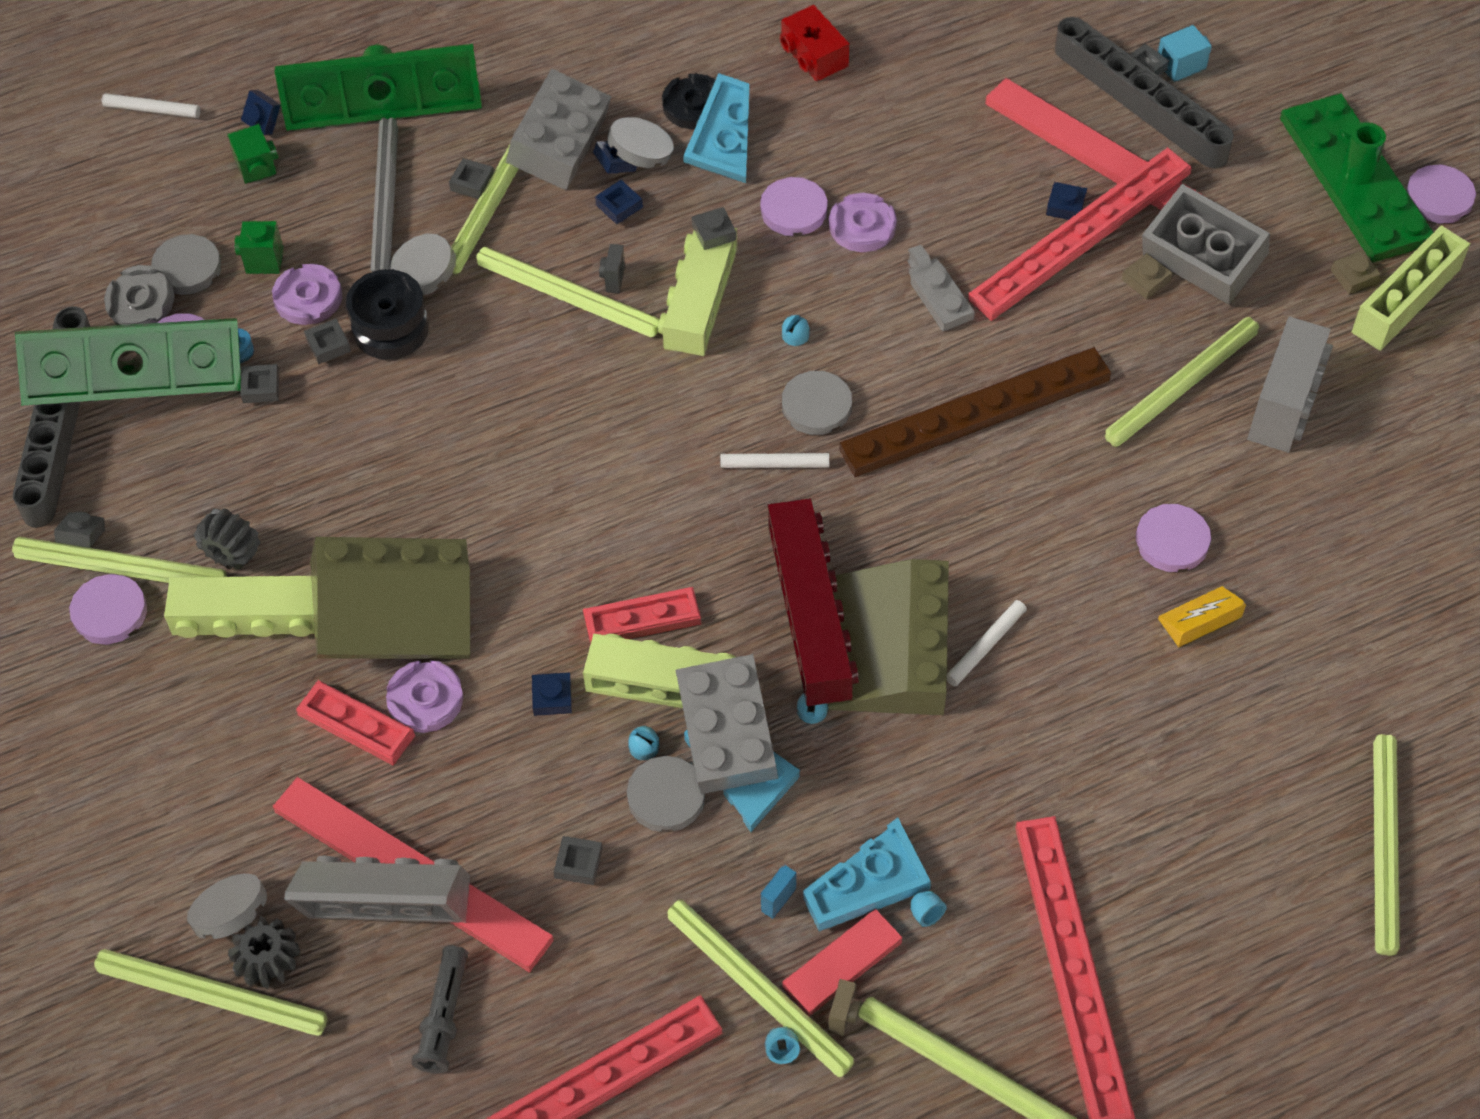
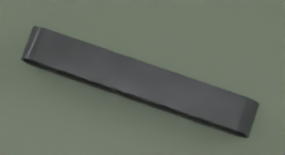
(1144, 92)
(47, 446)

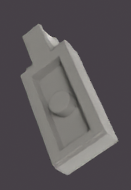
(938, 290)

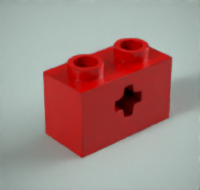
(814, 43)

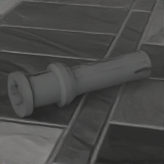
(438, 1026)

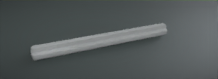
(384, 195)

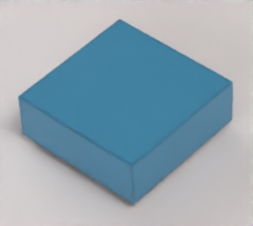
(778, 891)

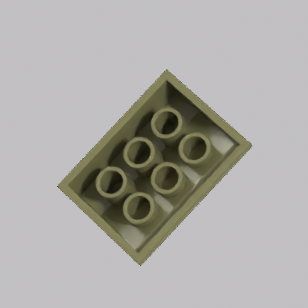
(391, 598)
(897, 636)

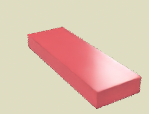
(644, 615)
(355, 722)
(843, 959)

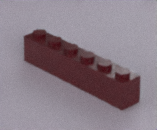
(810, 602)

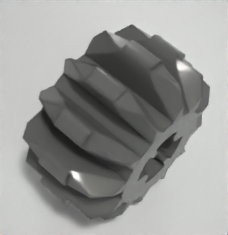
(227, 538)
(261, 940)

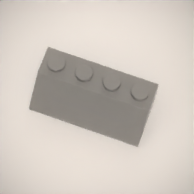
(380, 890)

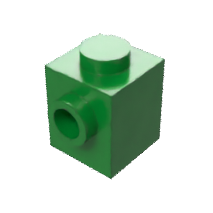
(253, 153)
(260, 247)

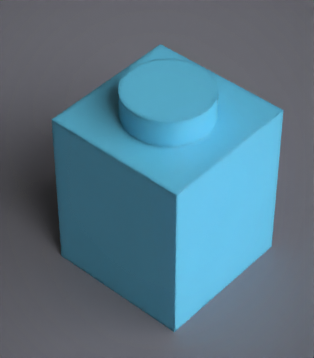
(1186, 52)

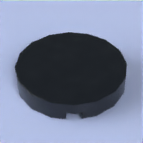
(686, 99)

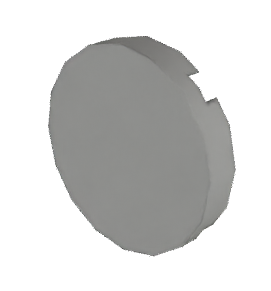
(640, 142)
(426, 259)
(188, 263)
(139, 296)
(816, 402)
(665, 794)
(227, 906)

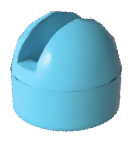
(800, 333)
(811, 717)
(641, 748)
(927, 908)
(784, 1055)

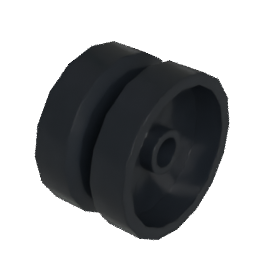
(387, 314)

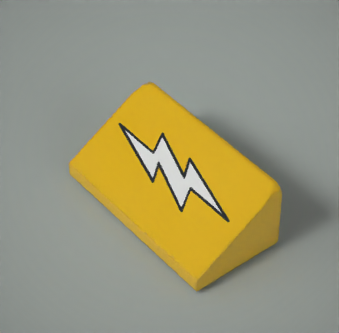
(1202, 615)

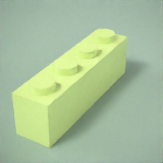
(1410, 288)
(696, 296)
(240, 606)
(640, 669)

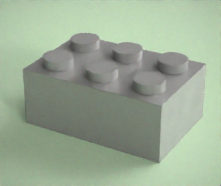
(558, 129)
(1206, 243)
(1286, 391)
(726, 724)

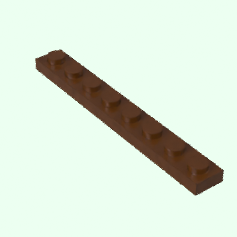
(974, 411)

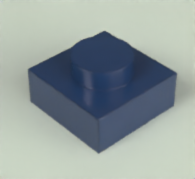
(261, 110)
(610, 160)
(1065, 200)
(618, 202)
(551, 694)

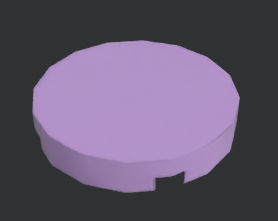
(1441, 193)
(793, 206)
(862, 222)
(307, 294)
(1173, 537)
(108, 609)
(424, 696)

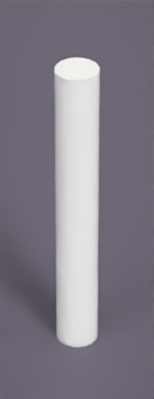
(151, 105)
(775, 460)
(986, 643)

